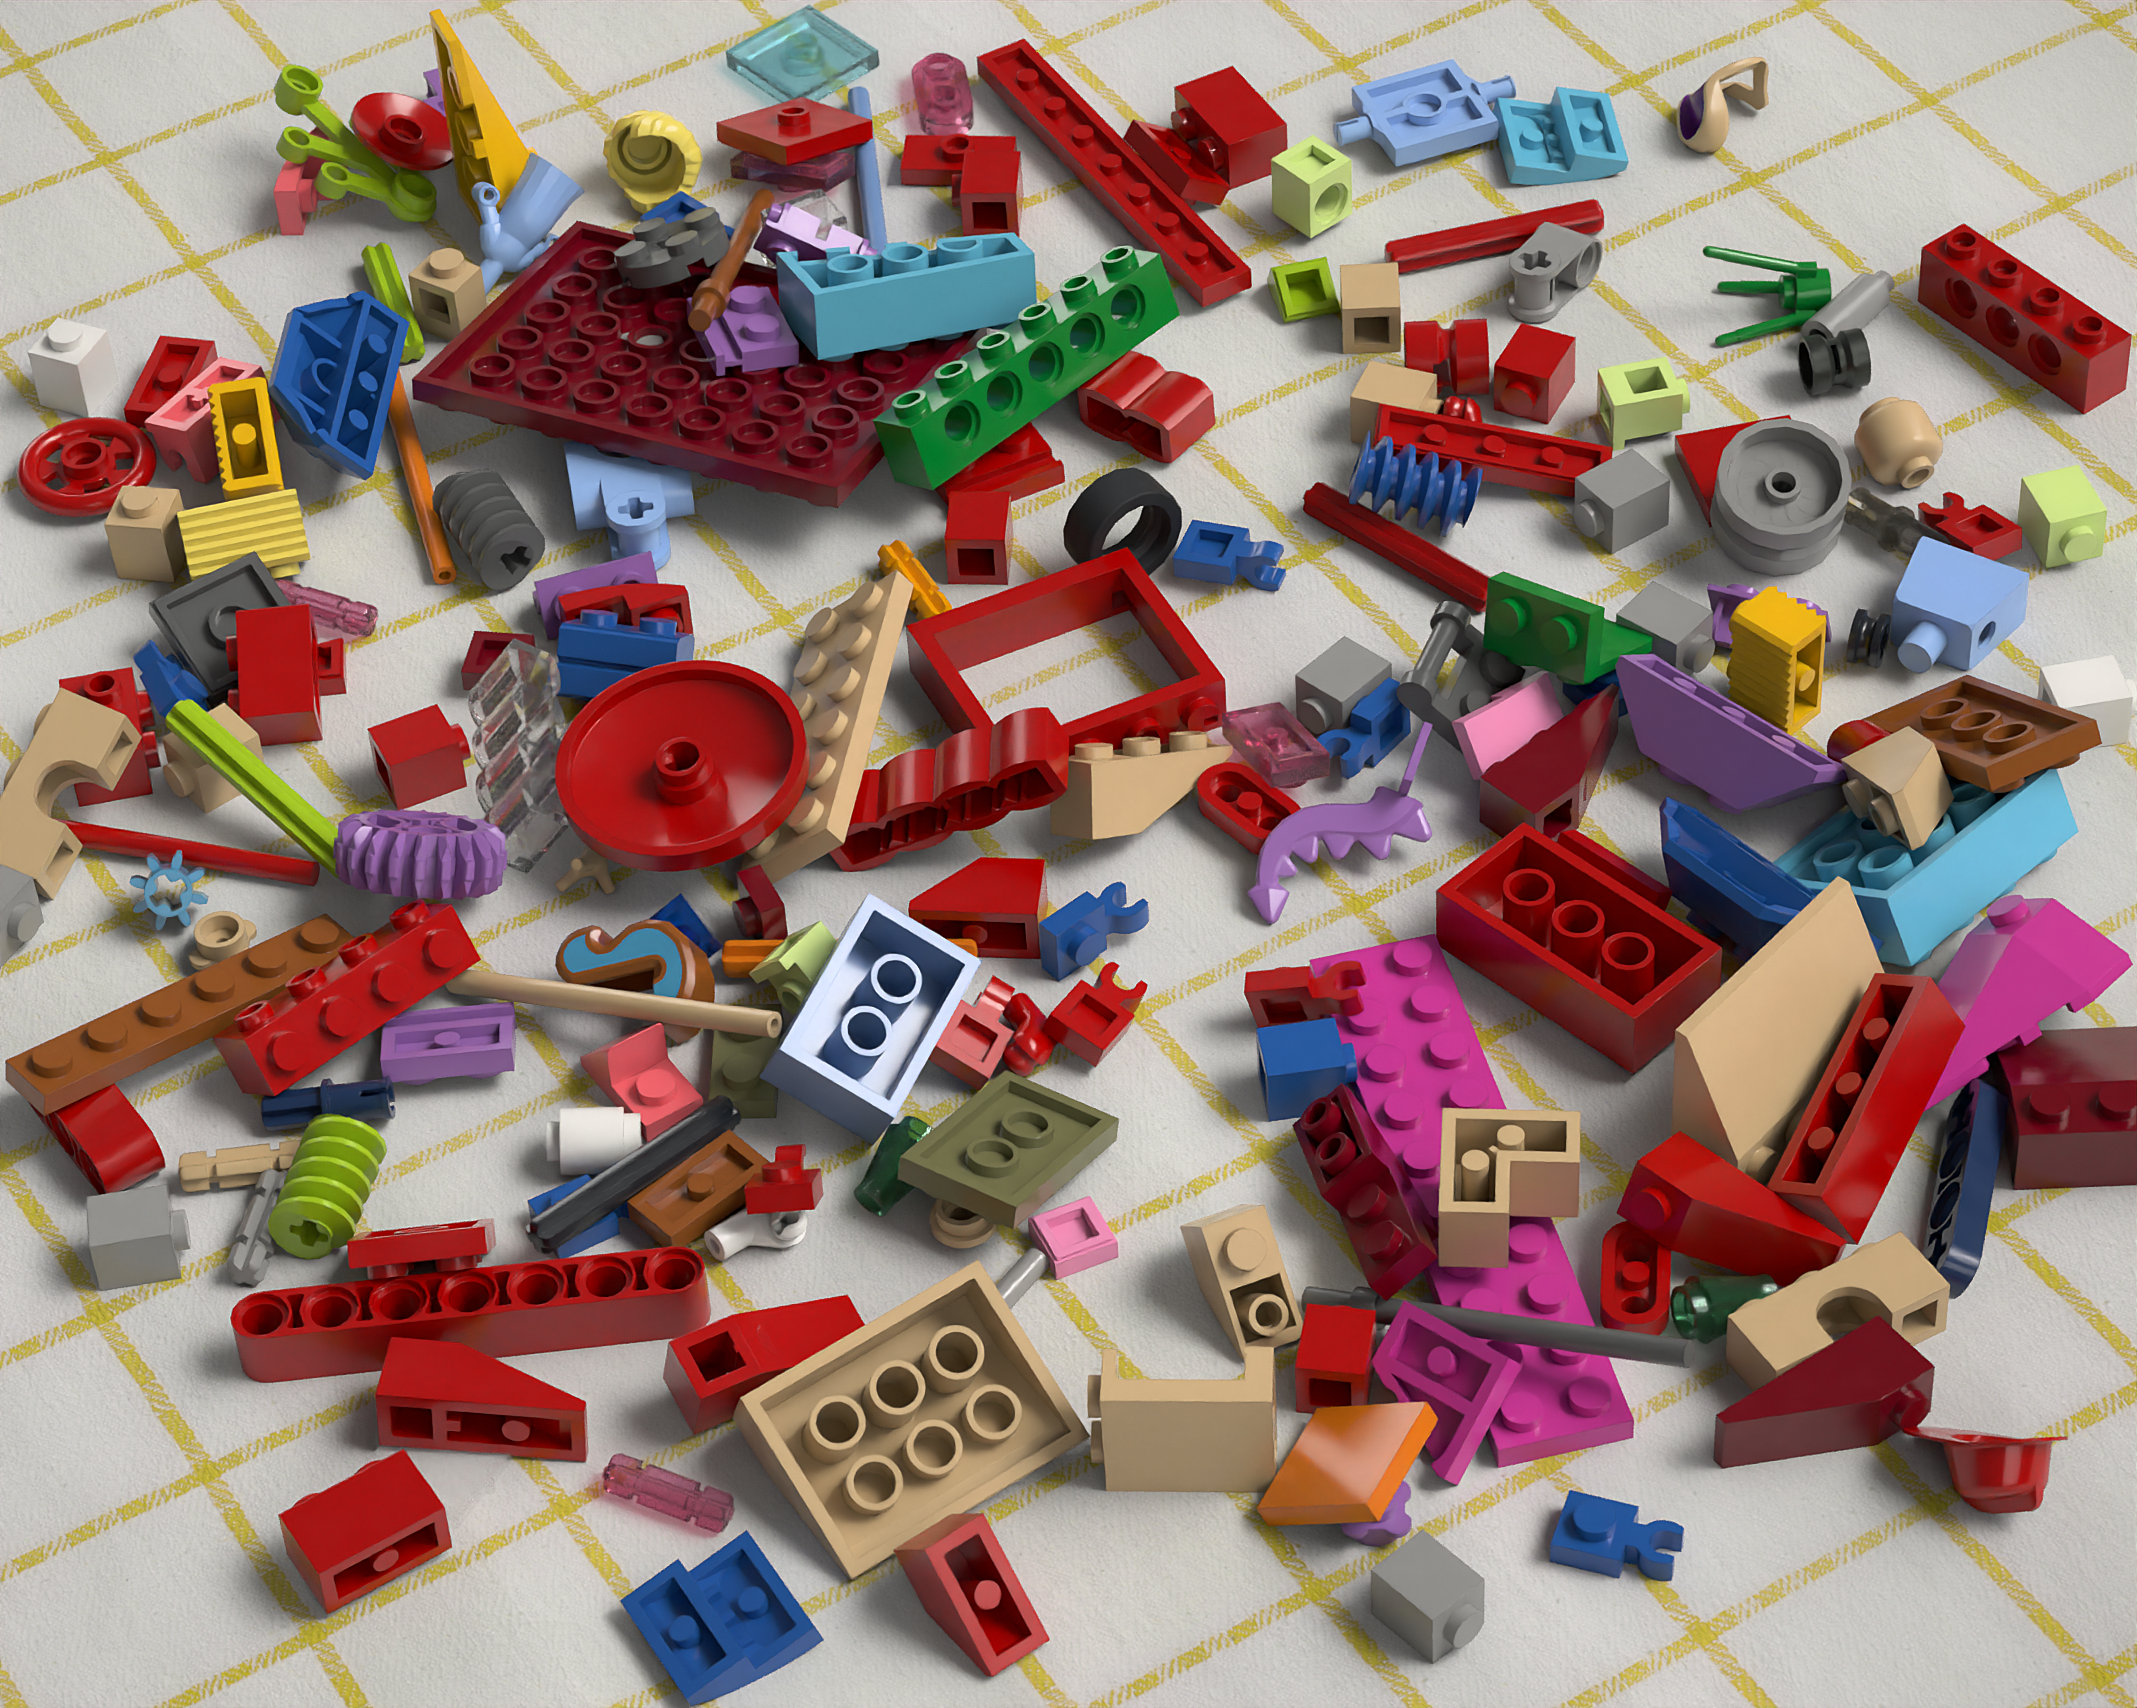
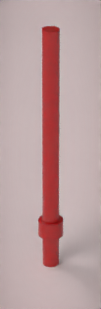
(196, 853)

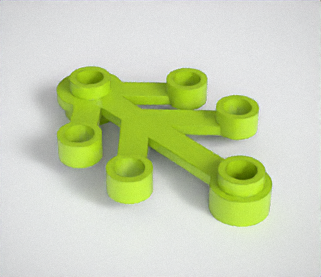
(406, 193)

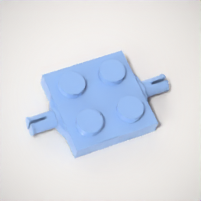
(1425, 112)

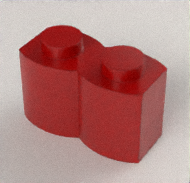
(1147, 406)

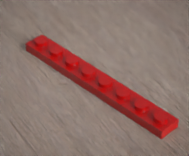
(1114, 173)

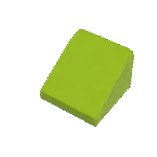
(1303, 290)

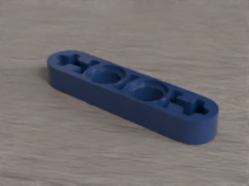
(1965, 1184)

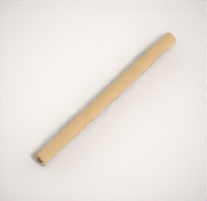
(617, 1003)

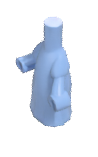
(525, 221)

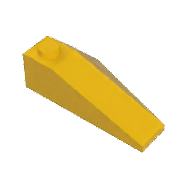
(478, 130)

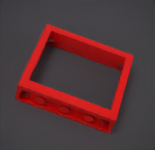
(1056, 606)

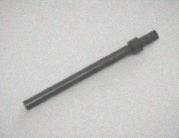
(1520, 1329)

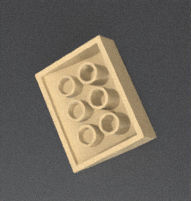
(1770, 1032)
(909, 1420)

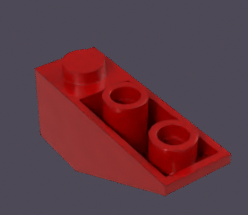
(745, 1350)

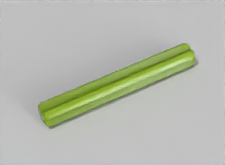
(254, 781)

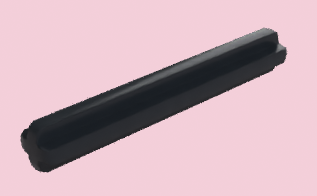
(631, 1175)

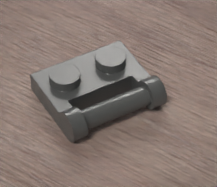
(1472, 680)

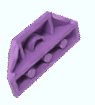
(1715, 741)

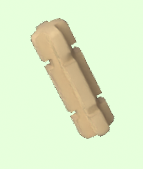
(233, 1165)

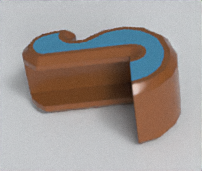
(637, 960)

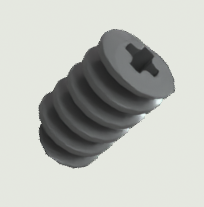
(489, 526)

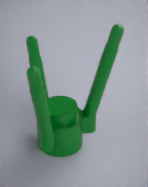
(1802, 291)

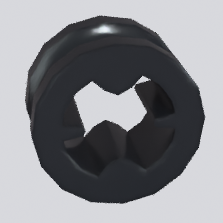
(1868, 638)

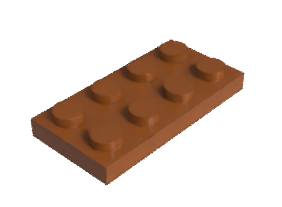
(1992, 732)

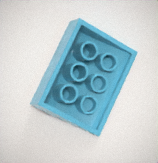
(1964, 865)

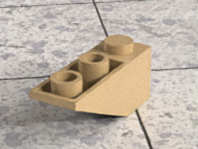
(1130, 787)

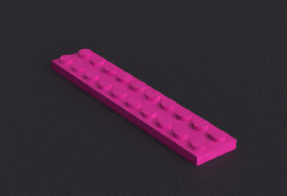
(1412, 1062)

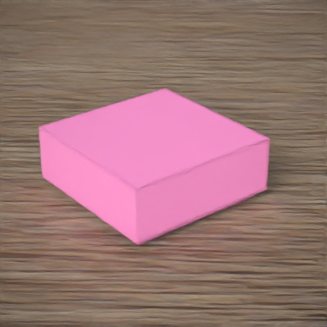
(1073, 1237)

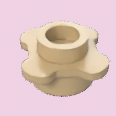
(220, 937)

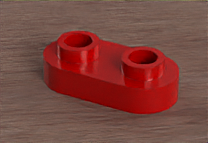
(1242, 803)
(1634, 1281)

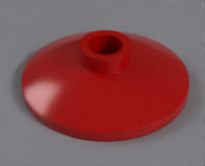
(402, 131)

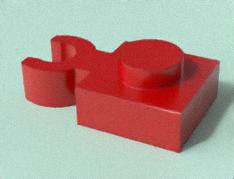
(1973, 530)
(1095, 1016)

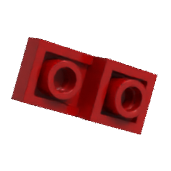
(632, 603)

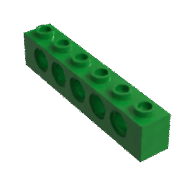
(1025, 367)

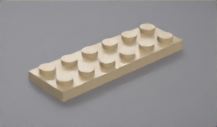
(839, 701)

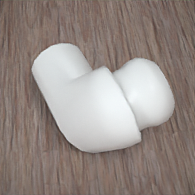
(763, 1230)

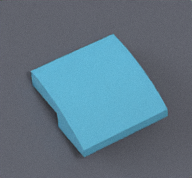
(1560, 141)

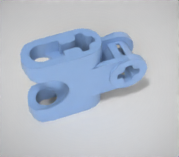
(627, 499)

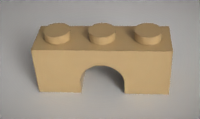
(70, 745)
(1796, 1322)

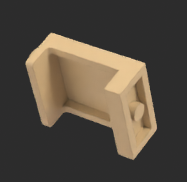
(1185, 1430)

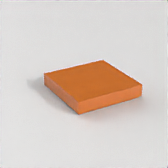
(1347, 1464)

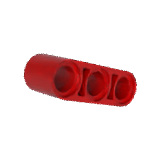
(106, 1140)

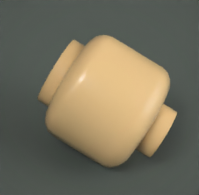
(1898, 442)

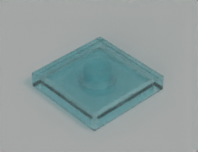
(802, 57)

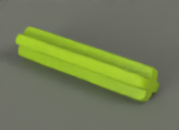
(390, 291)

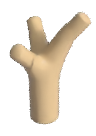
(587, 865)

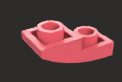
(296, 192)

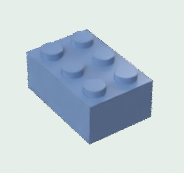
(871, 1019)

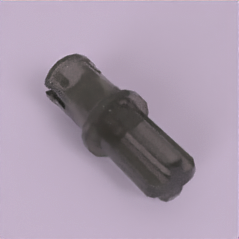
(1891, 526)

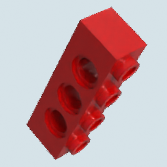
(2024, 318)

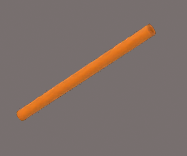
(420, 486)

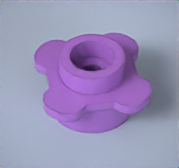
(1391, 1526)

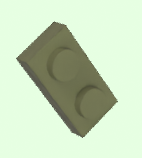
(738, 1066)

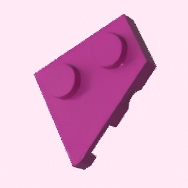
(1454, 1374)

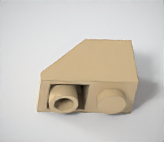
(1899, 786)
(1244, 1277)

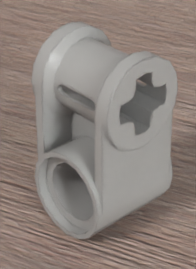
(1551, 271)

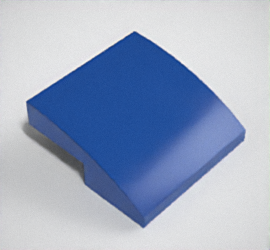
(721, 1621)

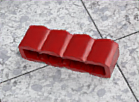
(956, 787)

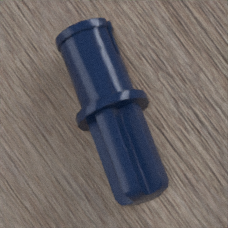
(353, 1100)

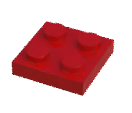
(395, 1250)

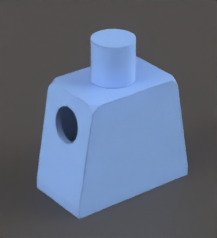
(1954, 607)

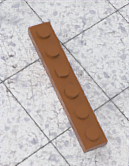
(168, 1018)

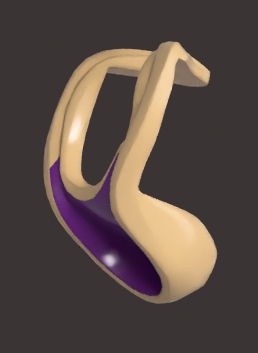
(1704, 114)

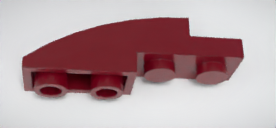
(1368, 1189)

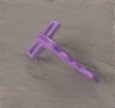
(1338, 828)

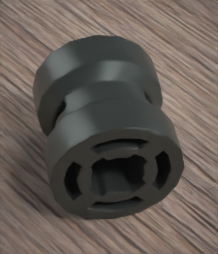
(1834, 361)

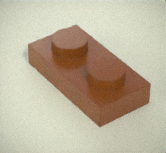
(697, 1192)

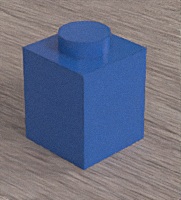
(1301, 1065)

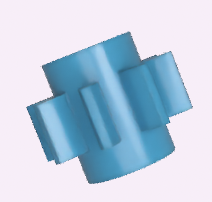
(164, 906)

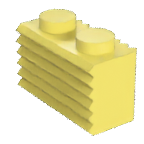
(232, 529)

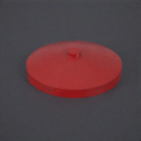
(682, 765)

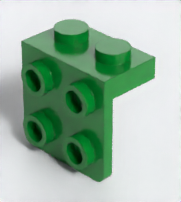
(1555, 630)

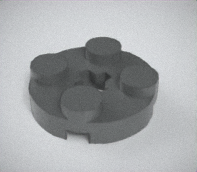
(664, 250)

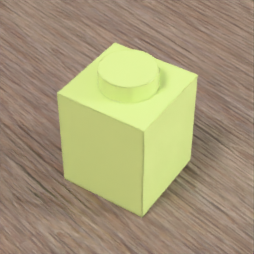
(2062, 516)

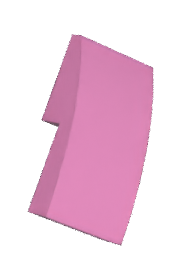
(1507, 722)

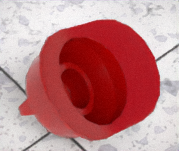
(1994, 1470)

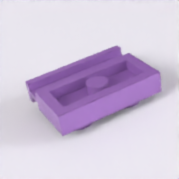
(749, 333)
(449, 1043)

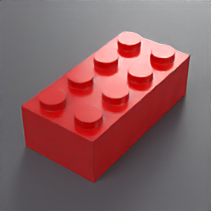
(1577, 946)

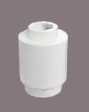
(592, 1138)

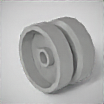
(1780, 497)

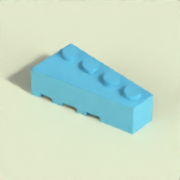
(905, 293)

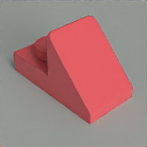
(643, 1079)

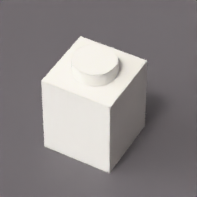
(73, 367)
(2093, 690)

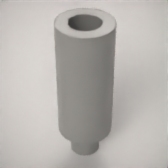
(1852, 306)

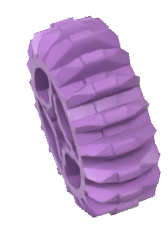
(420, 854)

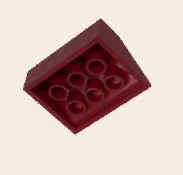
(2071, 1108)

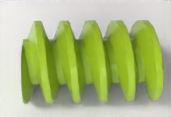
(326, 1186)

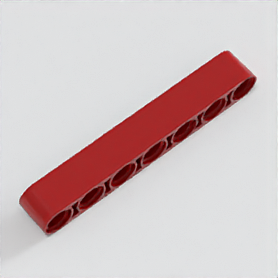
(488, 1308)

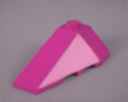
(2015, 973)

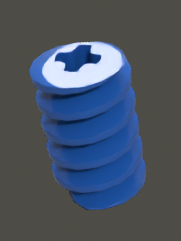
(1414, 484)

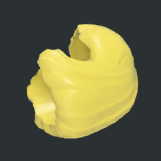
(652, 158)

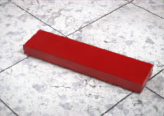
(1502, 452)

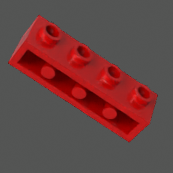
(346, 997)
(1868, 1103)

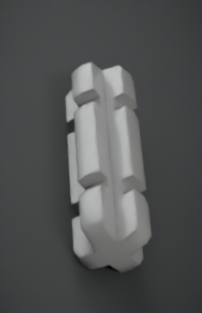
(255, 1245)

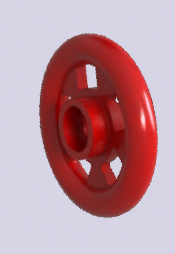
(85, 465)

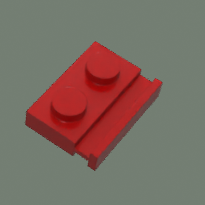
(1016, 465)

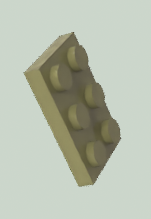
(1008, 1149)

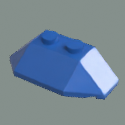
(338, 378)
(1728, 881)

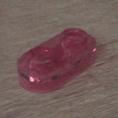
(942, 95)

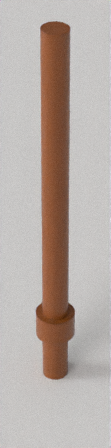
(713, 294)

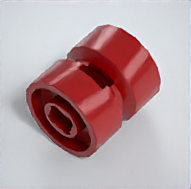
(1454, 354)

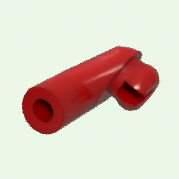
(1031, 1043)

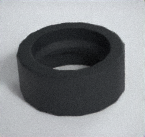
(1111, 499)

